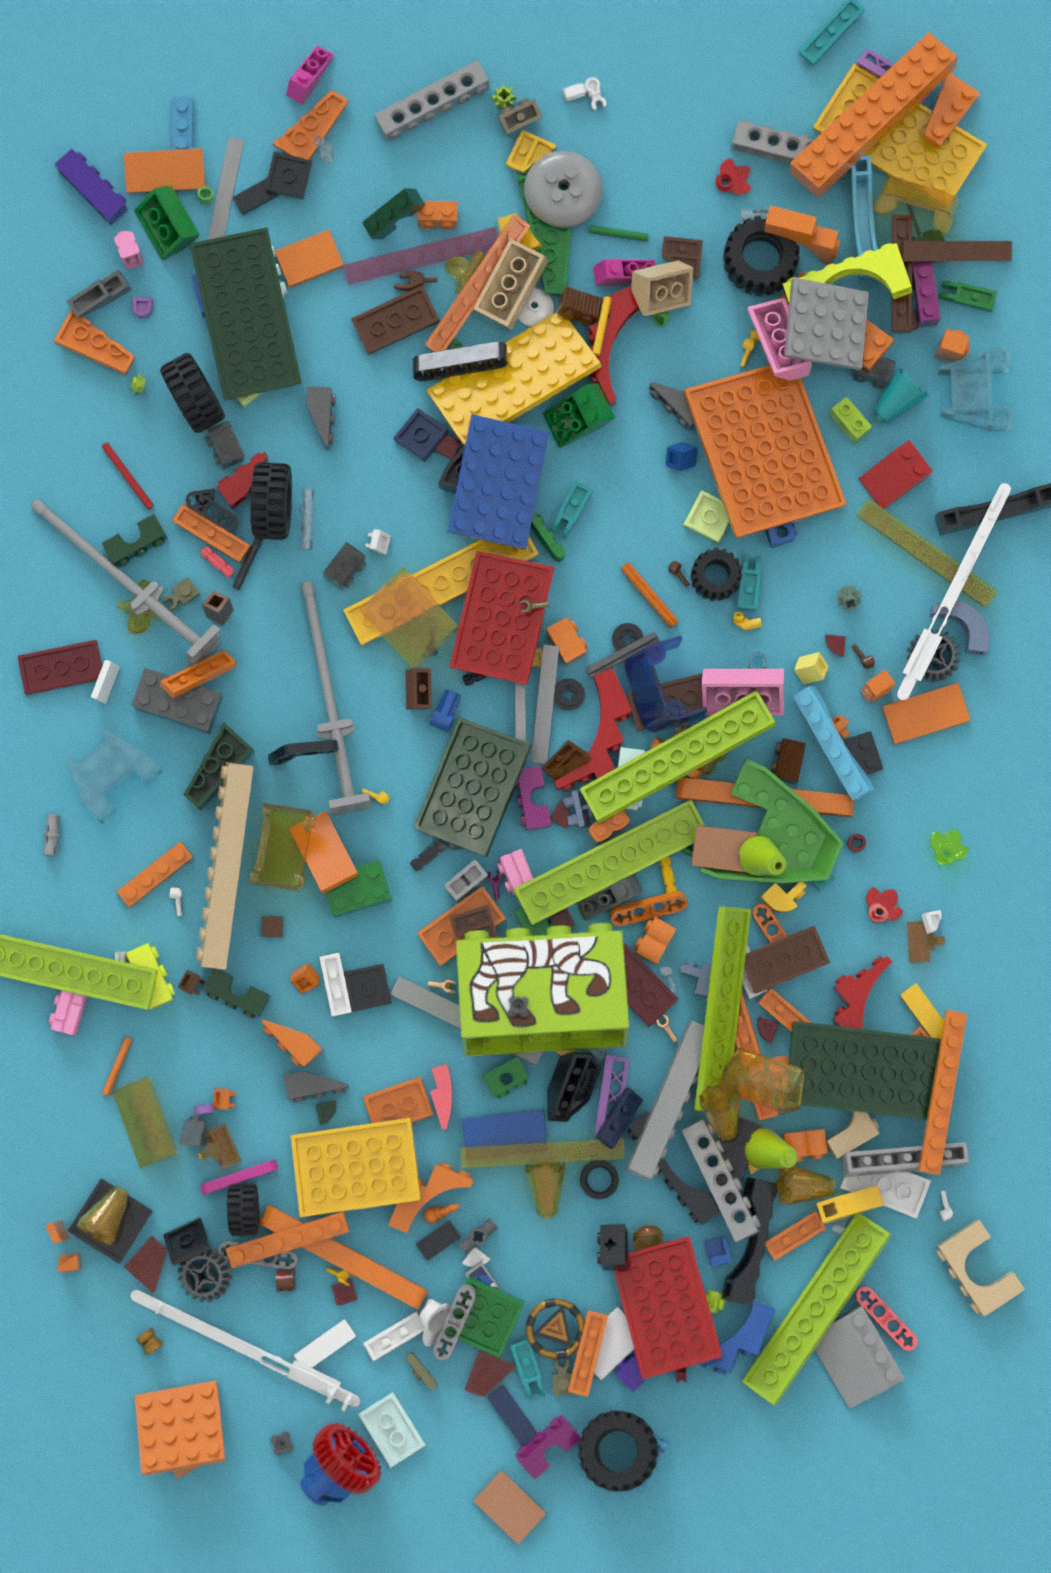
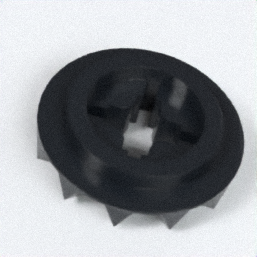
(621, 631)
(574, 687)

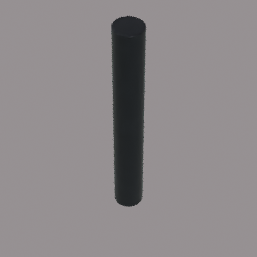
(247, 563)

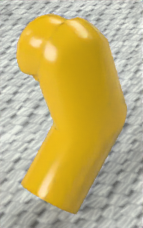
(744, 623)

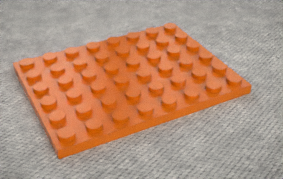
(764, 450)

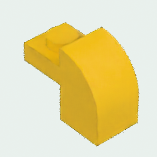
(781, 902)

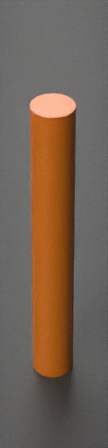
(117, 1066)

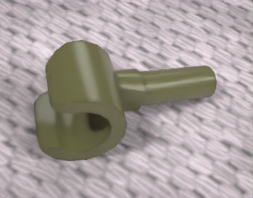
(531, 606)

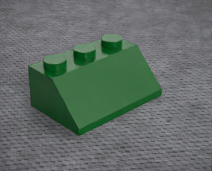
(166, 221)

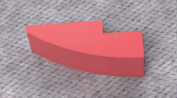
(443, 1095)

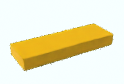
(923, 1011)

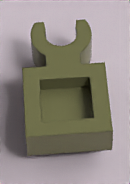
(184, 593)
(561, 1379)

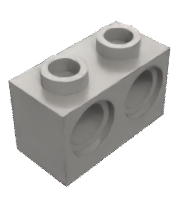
(465, 880)

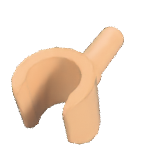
(445, 986)
(666, 1027)

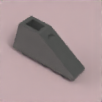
(674, 402)
(320, 409)
(609, 897)
(306, 1084)

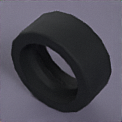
(614, 1179)

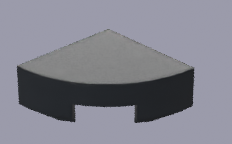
(210, 493)

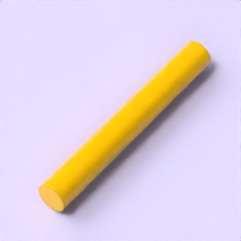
(602, 325)

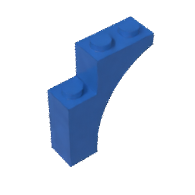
(747, 1339)

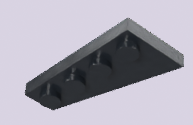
(735, 1152)

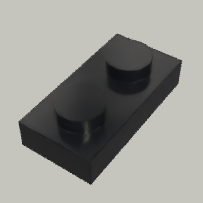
(438, 1240)

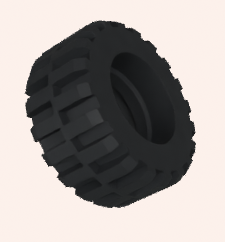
(754, 279)
(192, 393)
(271, 501)
(590, 1458)

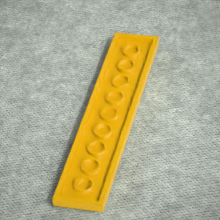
(442, 580)

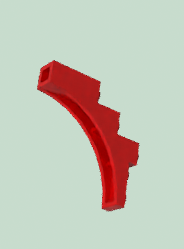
(622, 308)
(613, 707)
(855, 993)

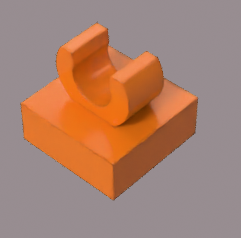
(840, 723)
(221, 1098)

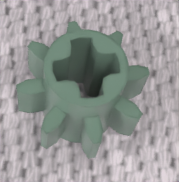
(849, 597)

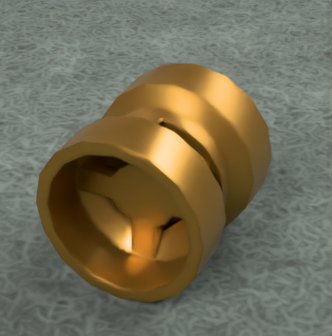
(149, 1341)

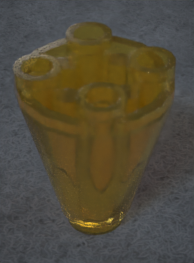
(802, 1185)
(105, 1216)

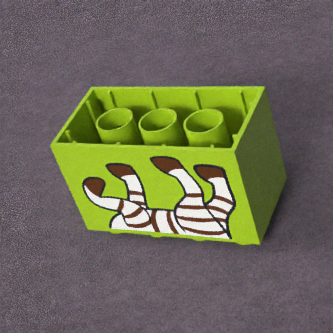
(570, 983)

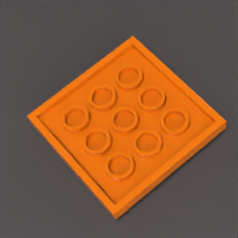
(179, 1428)

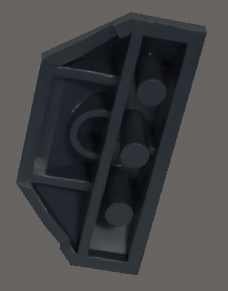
(571, 1085)

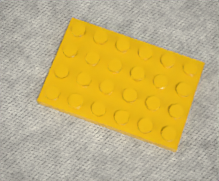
(356, 1167)

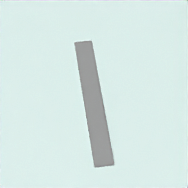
(226, 188)
(545, 704)

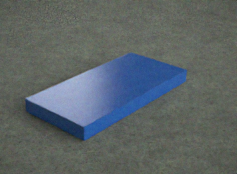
(505, 1129)

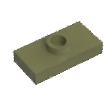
(420, 1371)

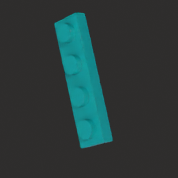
(831, 31)

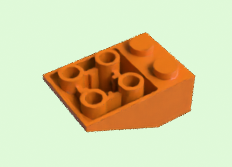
(300, 1045)

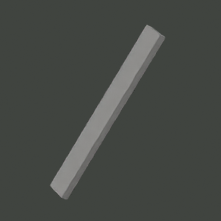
(439, 1008)

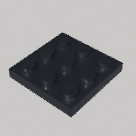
(133, 1221)

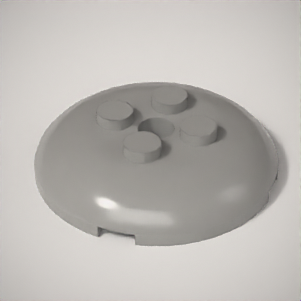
(569, 206)

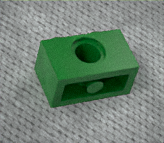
(512, 1067)

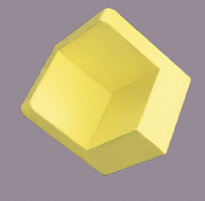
(811, 668)

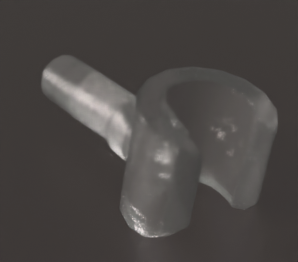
(665, 972)
(839, 1228)

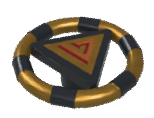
(554, 1328)

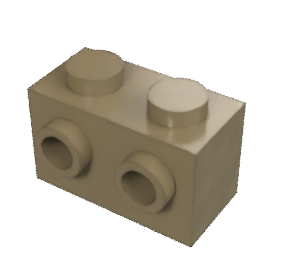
(520, 116)

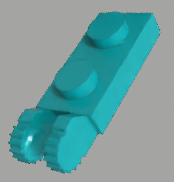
(572, 507)
(749, 585)
(527, 1366)

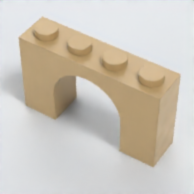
(857, 1132)
(954, 1252)

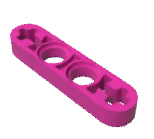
(239, 1177)

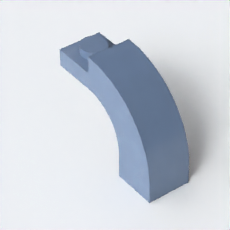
(971, 621)

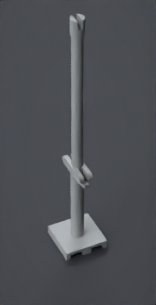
(145, 599)
(335, 728)

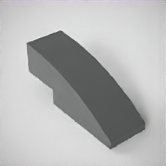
(99, 294)

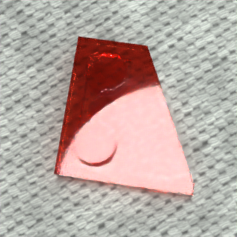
(148, 1263)
(487, 1373)

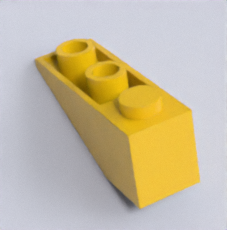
(850, 1204)

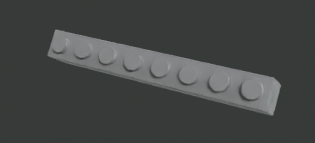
(668, 1104)

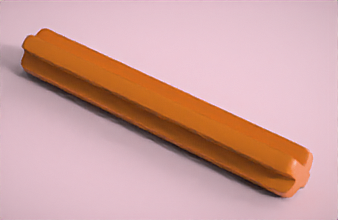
(649, 595)

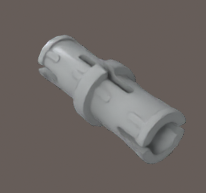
(51, 835)

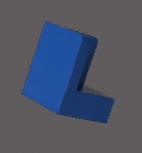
(681, 456)
(718, 1251)

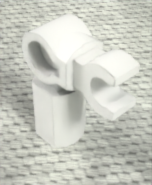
(591, 87)

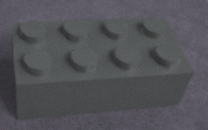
(192, 709)

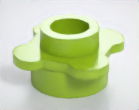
(137, 383)

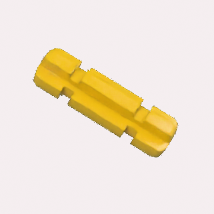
(668, 876)

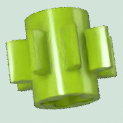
(504, 92)
(715, 1301)

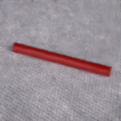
(127, 475)

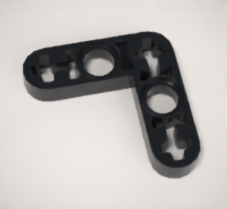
(290, 751)

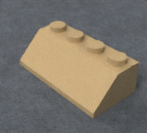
(511, 284)

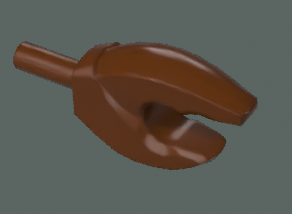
(416, 280)

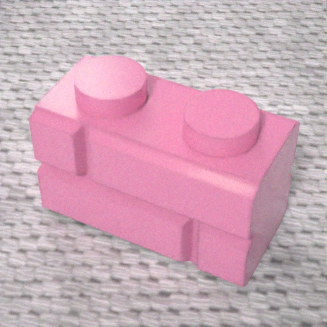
(128, 249)
(515, 868)
(68, 1012)

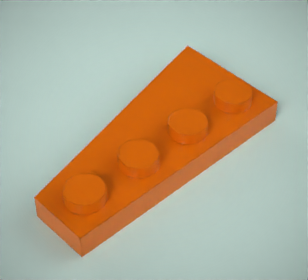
(951, 106)
(299, 139)
(86, 340)

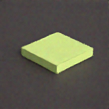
(707, 517)

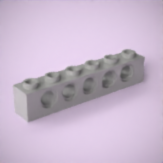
(473, 73)
(762, 148)
(693, 1136)
(899, 1160)

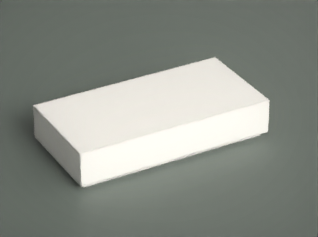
(105, 681)

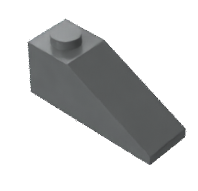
(194, 1131)

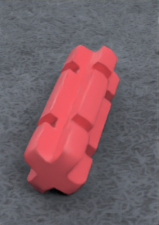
(217, 562)

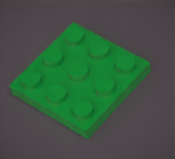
(489, 1318)

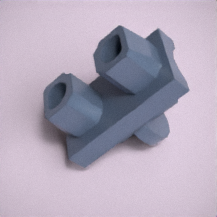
(581, 818)

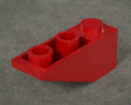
(238, 486)

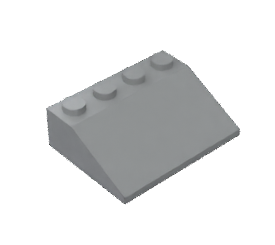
(857, 1358)

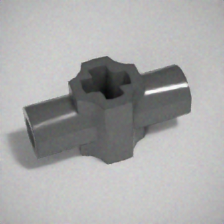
(487, 1229)

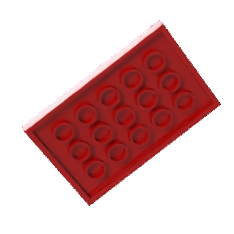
(492, 631)
(667, 1309)

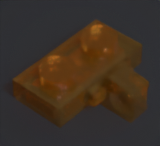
(920, 942)
(220, 1147)

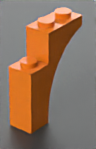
(803, 230)
(441, 1180)

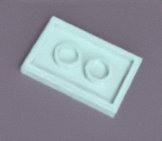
(391, 1429)

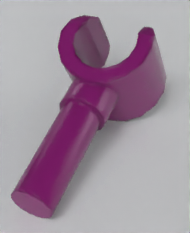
(495, 881)

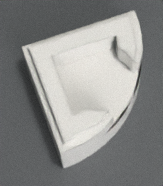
(931, 920)
(474, 1257)

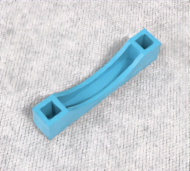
(862, 207)
(843, 762)

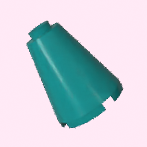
(899, 397)

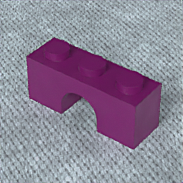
(926, 296)
(534, 816)
(558, 1433)

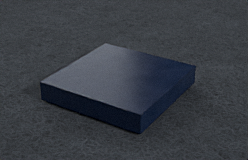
(421, 435)

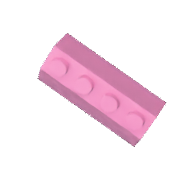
(771, 327)
(728, 686)

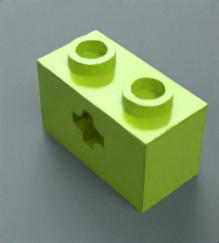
(850, 420)

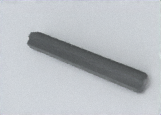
(621, 655)

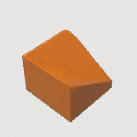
(305, 978)
(69, 1263)

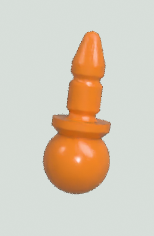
(433, 1214)

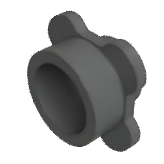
(522, 1011)
(278, 1449)

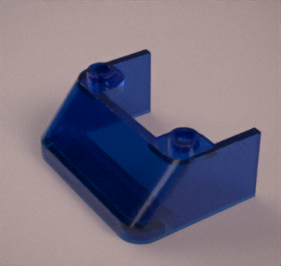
(647, 691)

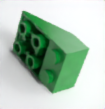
(579, 414)

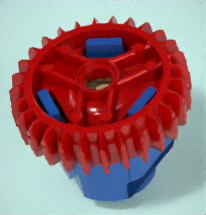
(339, 1466)

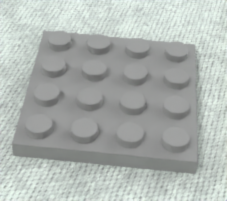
(826, 324)

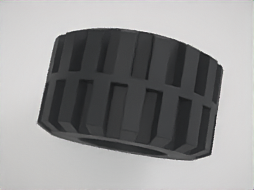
(721, 558)
(243, 1209)

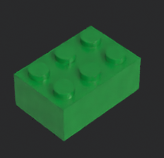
(360, 892)

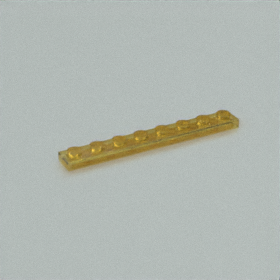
(924, 551)
(539, 1153)

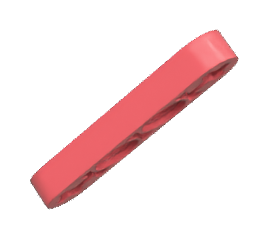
(885, 1318)

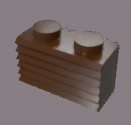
(579, 306)
(418, 689)
(788, 760)

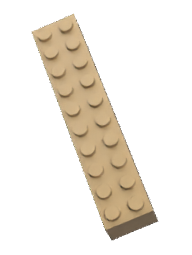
(225, 865)

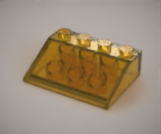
(409, 618)

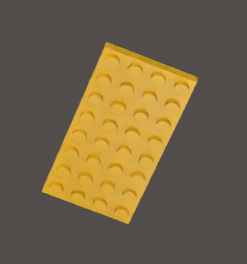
(903, 149)
(538, 367)

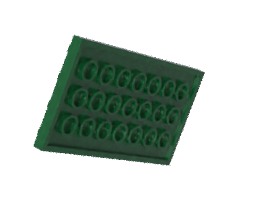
(245, 313)
(864, 1069)

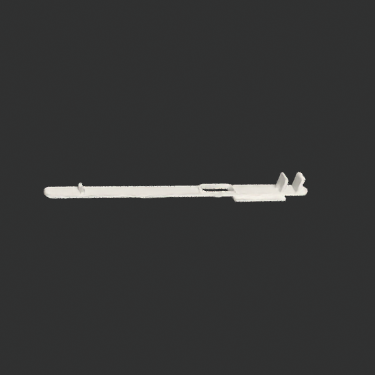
(929, 642)
(298, 1372)

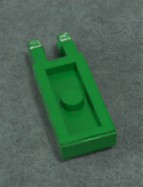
(969, 295)
(547, 538)

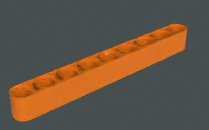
(719, 793)
(351, 1261)

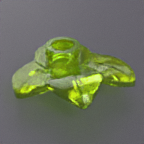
(949, 844)

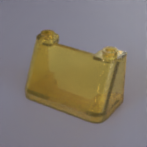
(942, 203)
(283, 848)

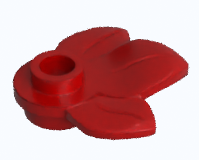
(734, 176)
(884, 903)

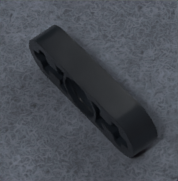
(219, 508)

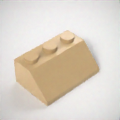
(662, 287)

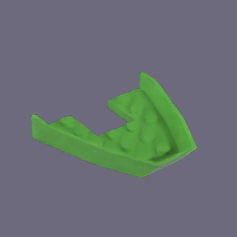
(792, 826)

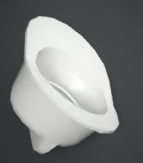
(433, 1319)

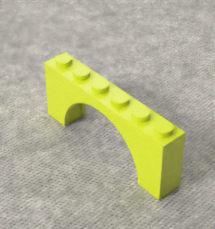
(881, 264)

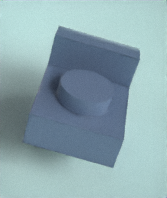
(703, 975)

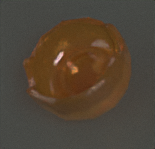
(647, 1236)

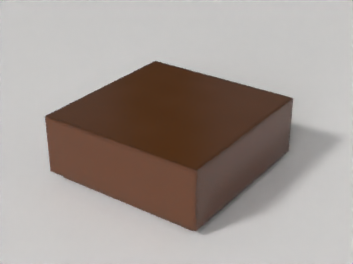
(272, 926)

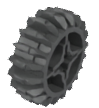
(946, 669)
(221, 1279)

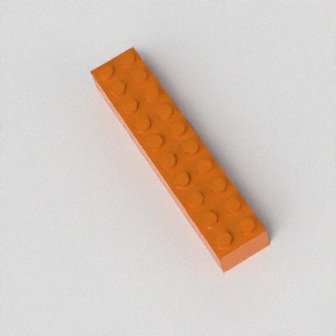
(873, 115)

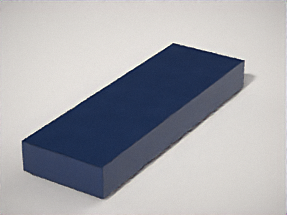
(619, 1118)
(512, 1415)

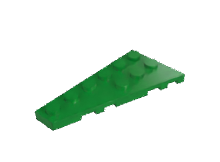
(554, 247)

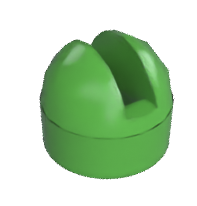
(201, 194)
(657, 318)

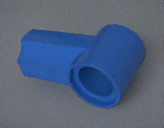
(444, 714)

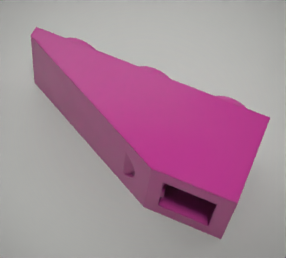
(308, 74)
(618, 271)

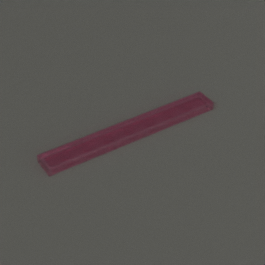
(419, 256)

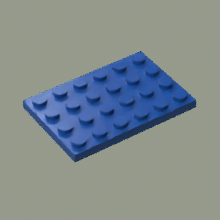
(498, 482)

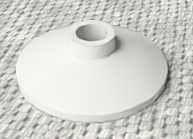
(545, 308)

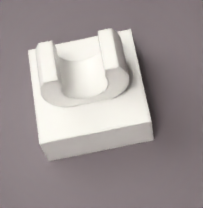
(379, 541)

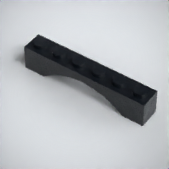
(1015, 505)
(700, 1203)
(741, 1282)

